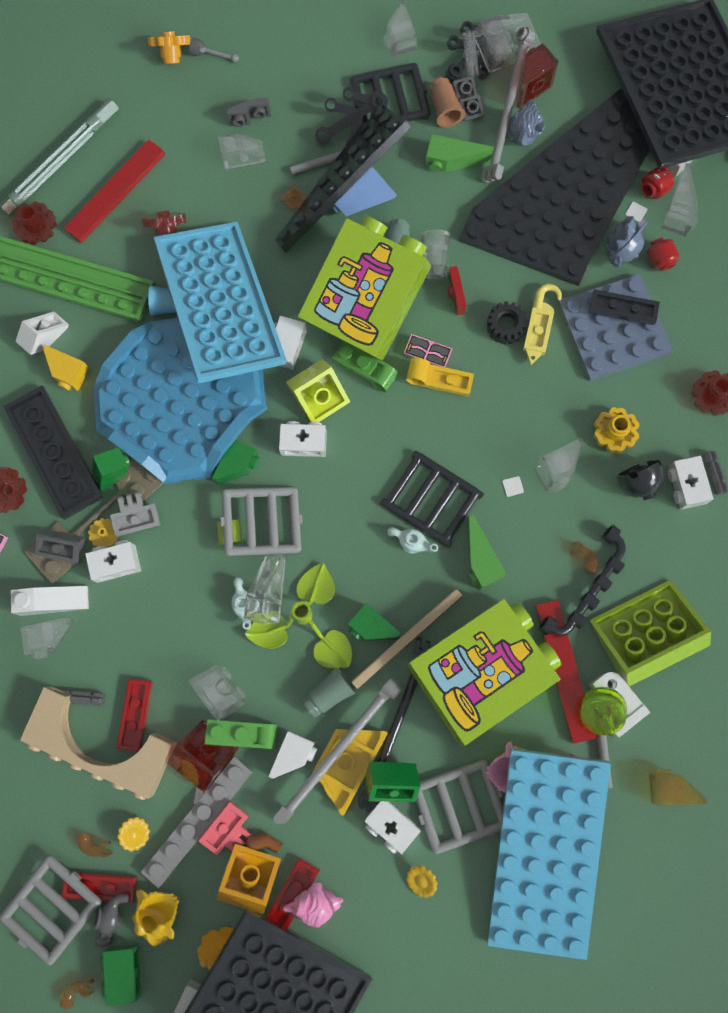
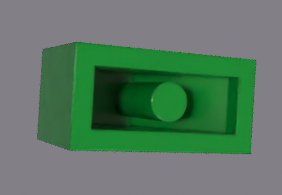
(236, 463)
(109, 468)
(371, 626)

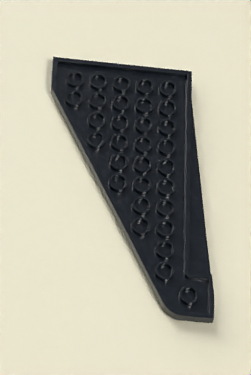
(565, 197)

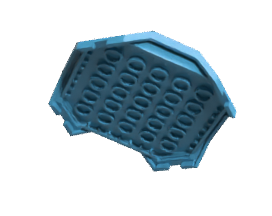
(160, 412)

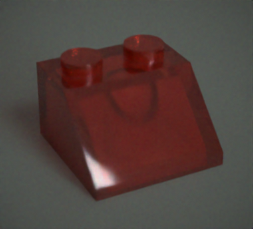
(537, 74)
(200, 761)

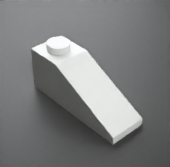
(48, 600)

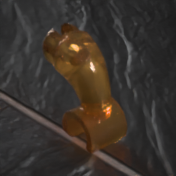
(591, 559)
(88, 847)
(70, 991)

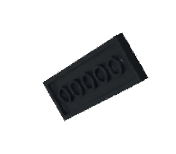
(53, 452)

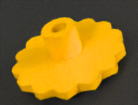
(102, 533)
(133, 834)
(421, 881)

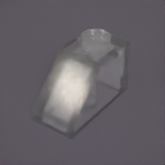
(400, 32)
(240, 150)
(44, 637)

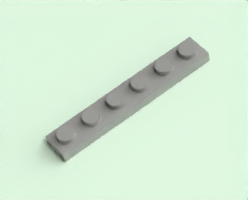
(196, 822)

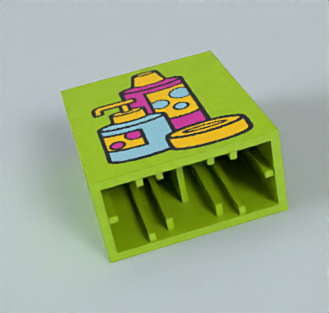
(366, 286)
(485, 671)

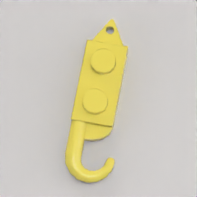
(540, 324)

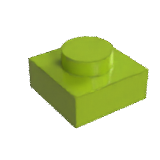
(236, 529)

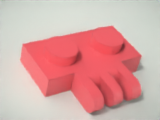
(225, 829)

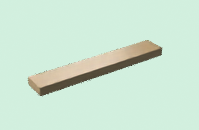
(406, 639)

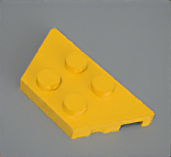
(350, 768)

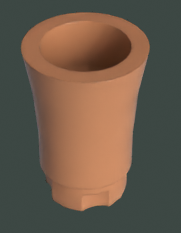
(447, 107)

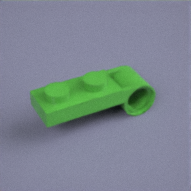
(365, 365)
(241, 734)

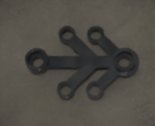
(460, 66)
(354, 114)

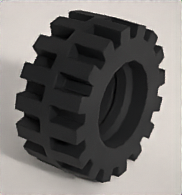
(511, 311)

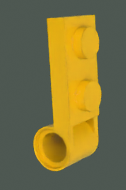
(439, 378)

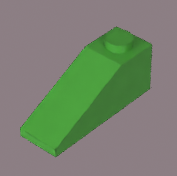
(452, 154)
(483, 562)

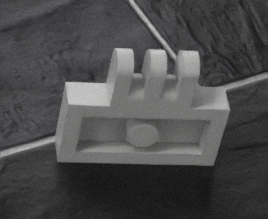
(134, 515)

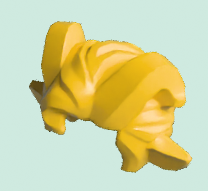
(155, 916)

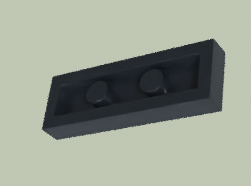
(624, 307)

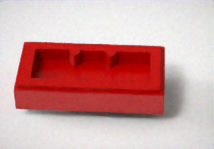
(456, 291)

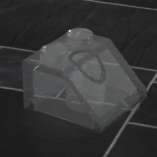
(558, 466)
(218, 692)

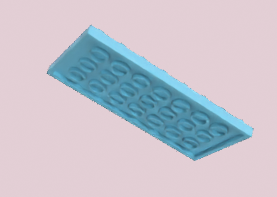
(219, 302)
(548, 853)

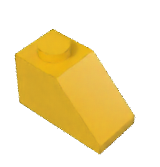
(66, 369)

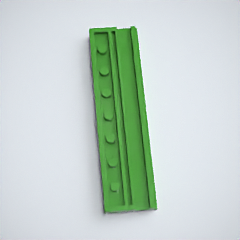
(73, 279)

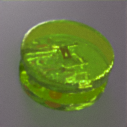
(603, 711)

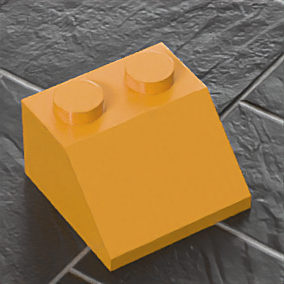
(248, 879)

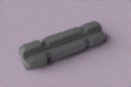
(716, 472)
(85, 697)

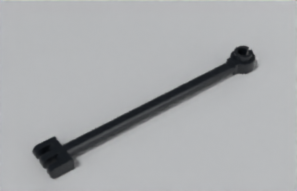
(398, 720)

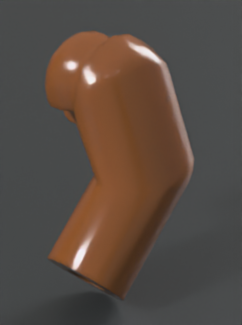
(264, 840)

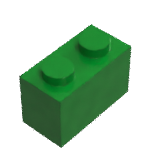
(392, 782)
(121, 974)

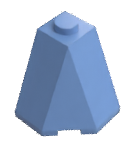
(365, 193)

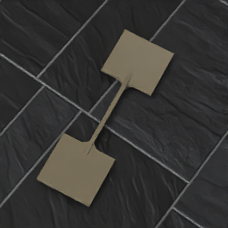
(136, 480)

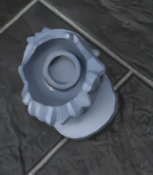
(626, 241)

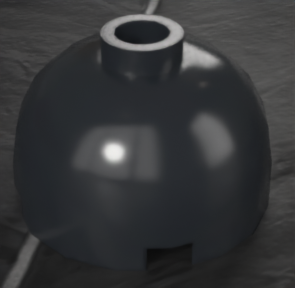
(642, 480)

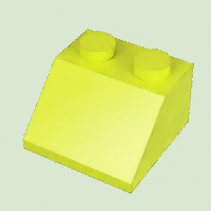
(318, 391)

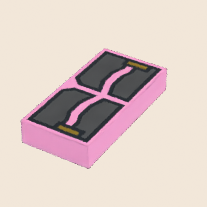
(429, 350)

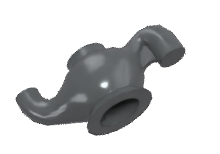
(108, 919)

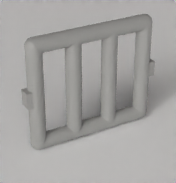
(251, 548)
(458, 838)
(78, 919)

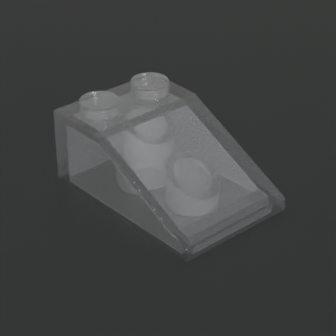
(498, 39)

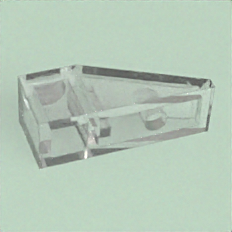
(683, 205)
(266, 590)

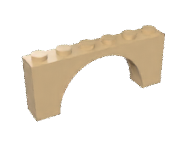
(50, 732)

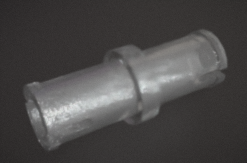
(470, 53)

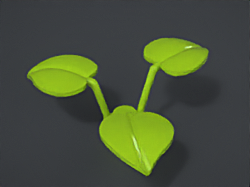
(314, 587)

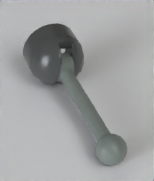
(198, 48)

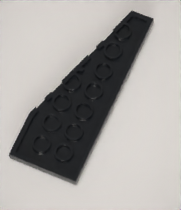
(357, 157)

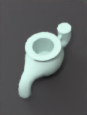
(412, 540)
(238, 602)

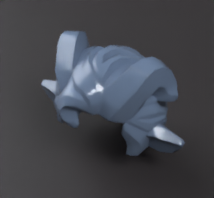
(526, 125)

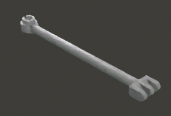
(494, 171)
(389, 690)

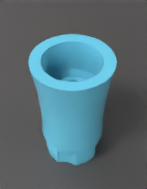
(160, 301)

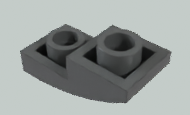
(468, 98)
(243, 112)

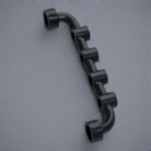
(589, 599)

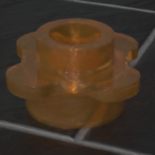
(293, 203)

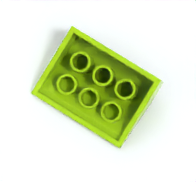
(651, 632)

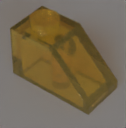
(673, 789)

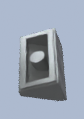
(59, 545)

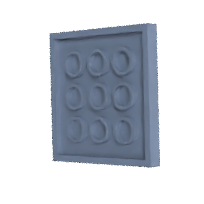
(608, 342)

